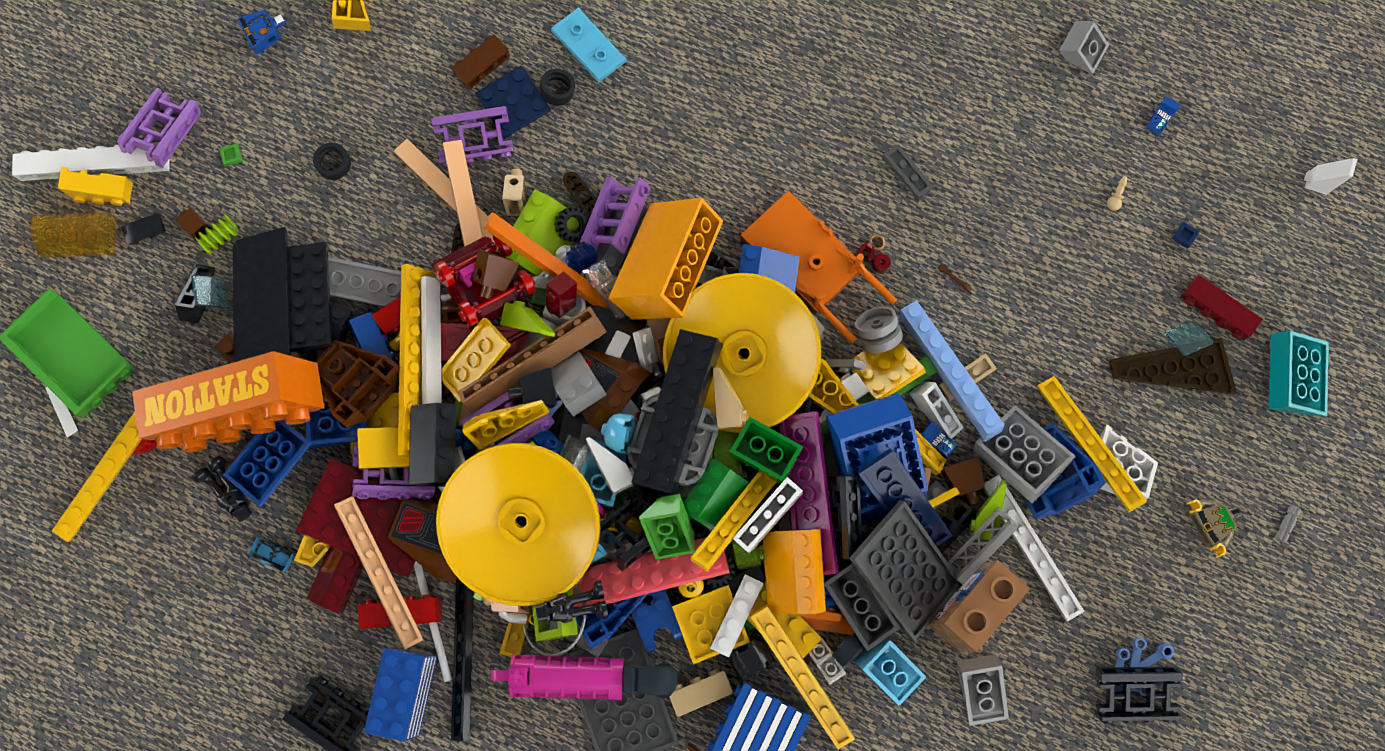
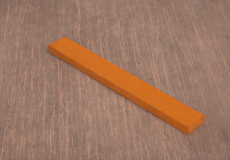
(541, 257)

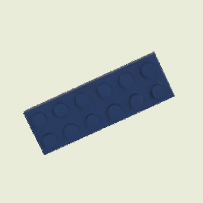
(892, 482)

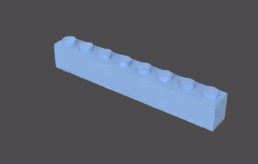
(951, 371)

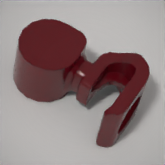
(879, 262)

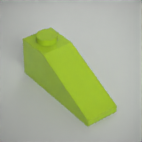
(524, 318)
(994, 501)

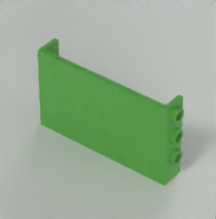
(66, 353)

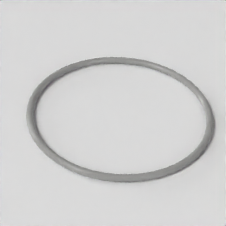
(571, 646)

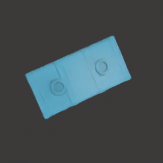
(588, 45)

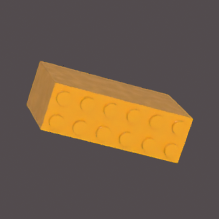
(666, 259)

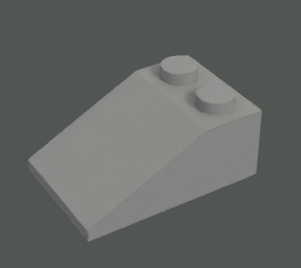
(576, 384)
(983, 689)

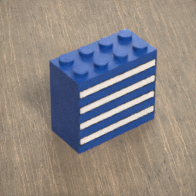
(400, 694)
(758, 723)

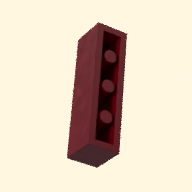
(1221, 307)

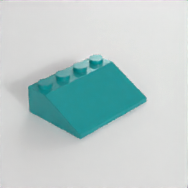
(1298, 374)

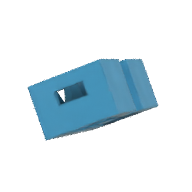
(265, 550)

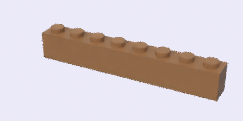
(540, 355)

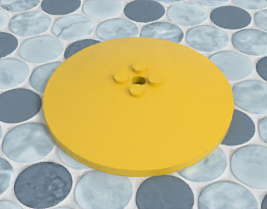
(776, 330)
(495, 552)

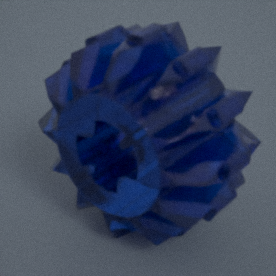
(581, 256)

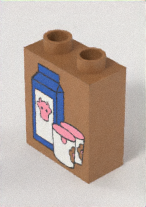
(979, 607)

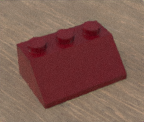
(335, 580)

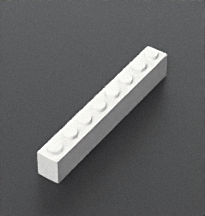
(97, 160)

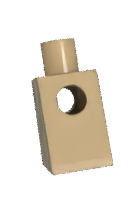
(514, 193)

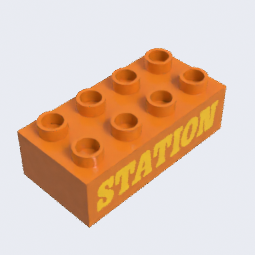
(228, 401)

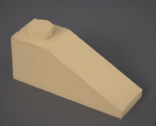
(728, 406)

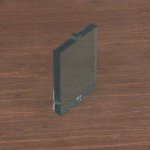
(209, 291)
(1189, 338)

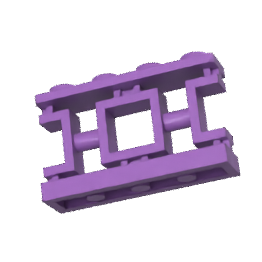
(470, 120)
(169, 137)
(387, 488)

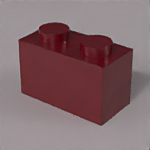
(561, 294)

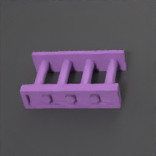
(604, 207)
(526, 432)

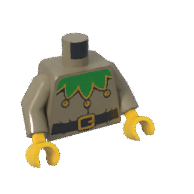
(1214, 523)

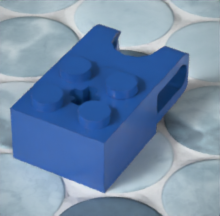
(655, 616)

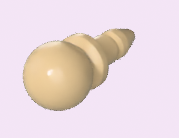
(1115, 202)

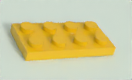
(474, 357)
(797, 629)

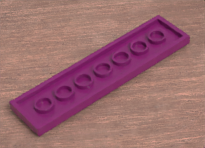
(809, 474)

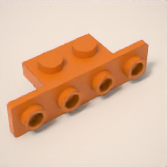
(828, 621)

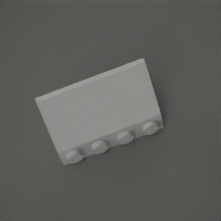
(1024, 454)

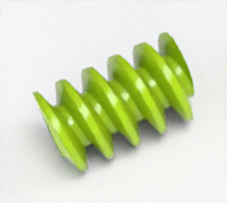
(217, 235)

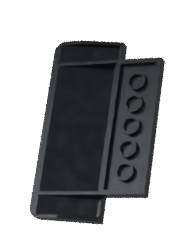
(279, 295)

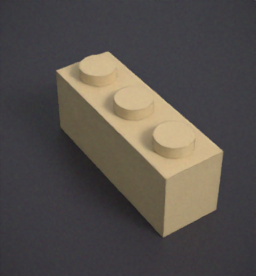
(700, 692)

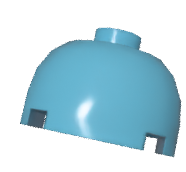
(619, 432)

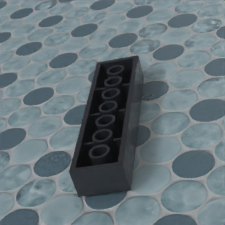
(677, 412)

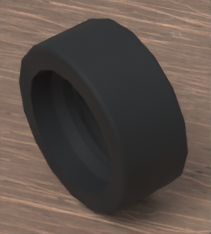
(557, 99)
(335, 174)

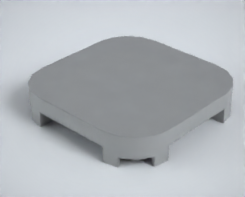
(700, 450)

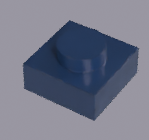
(1185, 235)

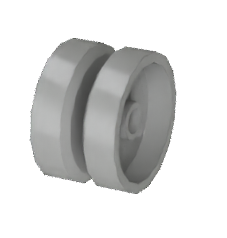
(879, 329)

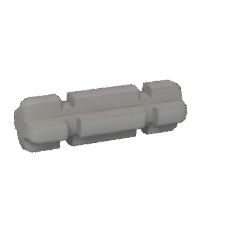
(1288, 523)

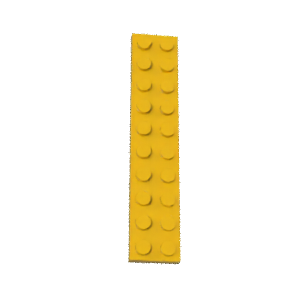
(410, 351)

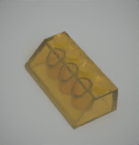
(74, 235)

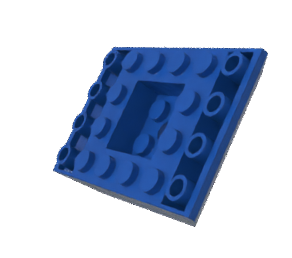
(866, 433)

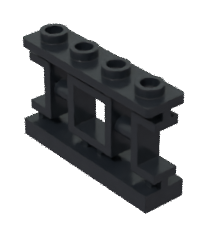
(848, 514)
(639, 541)
(1138, 678)
(321, 735)

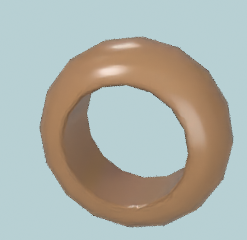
(877, 249)

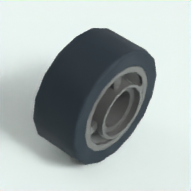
(848, 650)

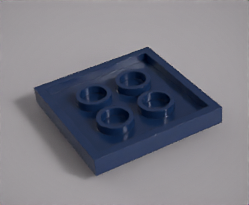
(518, 95)

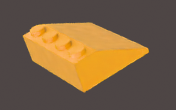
(794, 571)

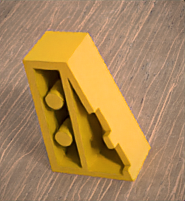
(350, 15)
(95, 188)

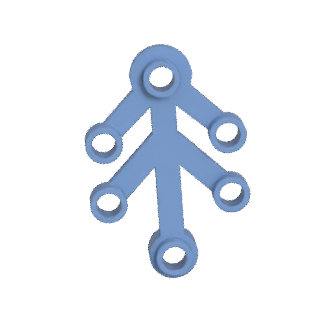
(1135, 659)

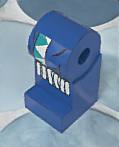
(1162, 115)
(939, 440)

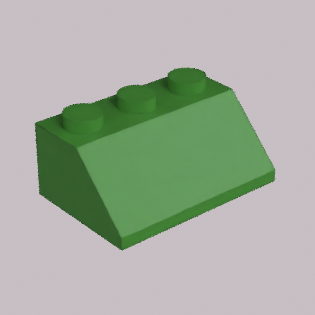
(668, 528)

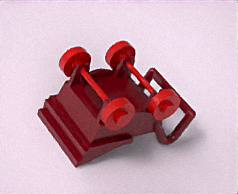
(470, 303)

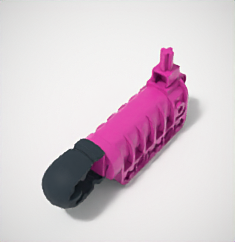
(583, 678)

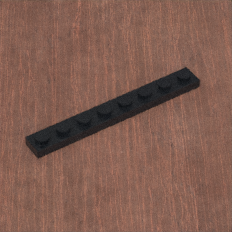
(462, 663)

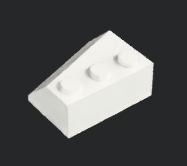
(1134, 461)

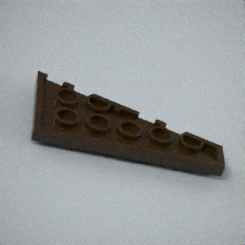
(1200, 370)

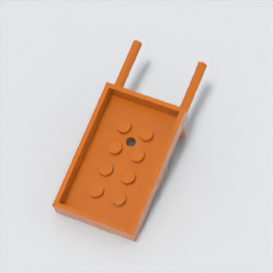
(796, 231)

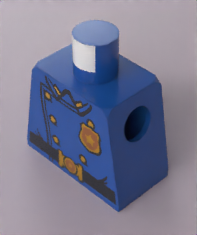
(261, 29)

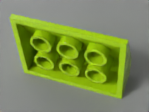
(538, 223)

